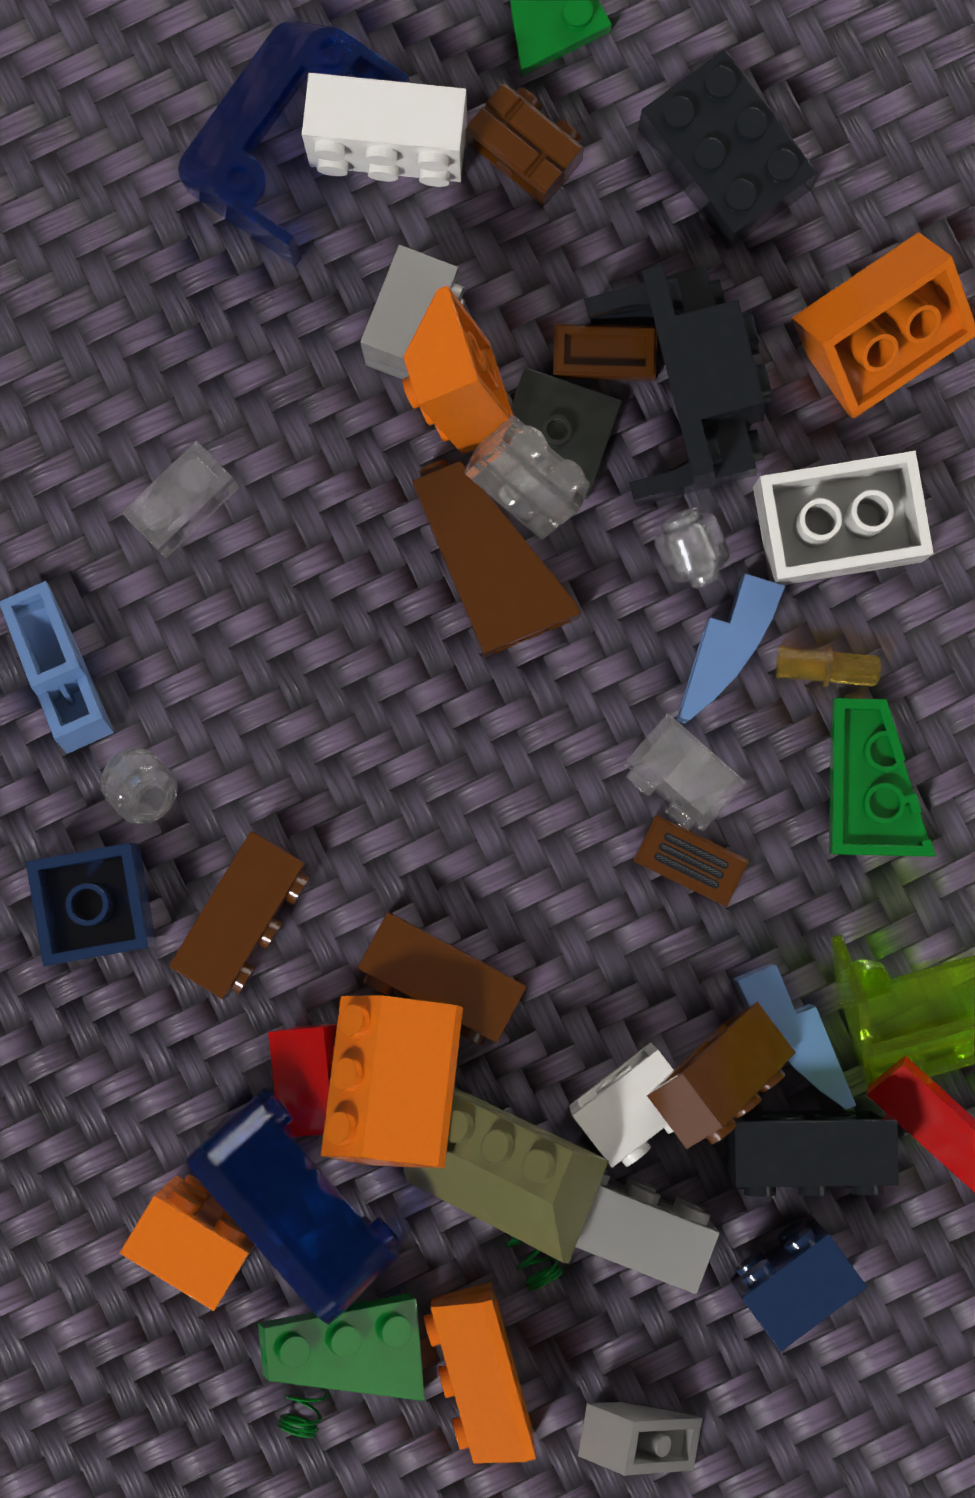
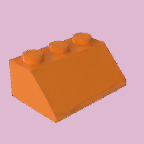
(887, 324)
(455, 375)
(392, 1082)
(481, 1376)

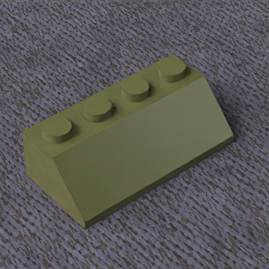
(514, 1176)

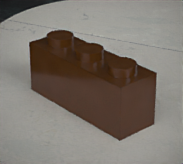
(240, 916)
(438, 972)
(723, 1077)

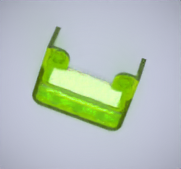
(913, 1015)

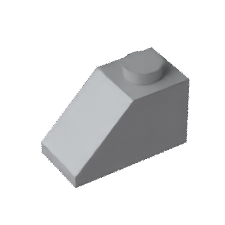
(639, 1438)

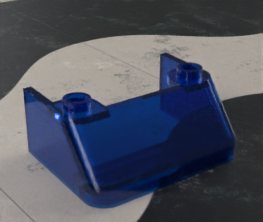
(219, 160)
(292, 1208)

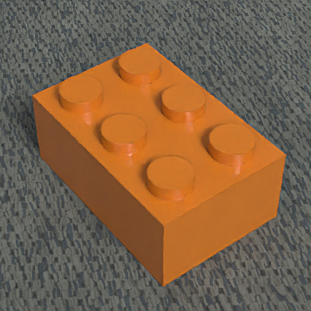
(189, 1241)

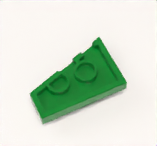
(554, 28)
(869, 785)
(362, 1351)

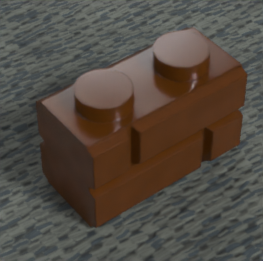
(525, 142)

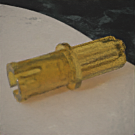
(827, 666)

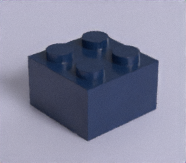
(91, 903)
(797, 1282)

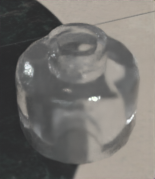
(692, 547)
(138, 786)

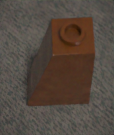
(492, 567)

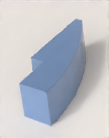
(729, 644)
(55, 668)
(801, 1028)

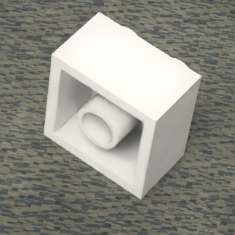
(617, 1108)

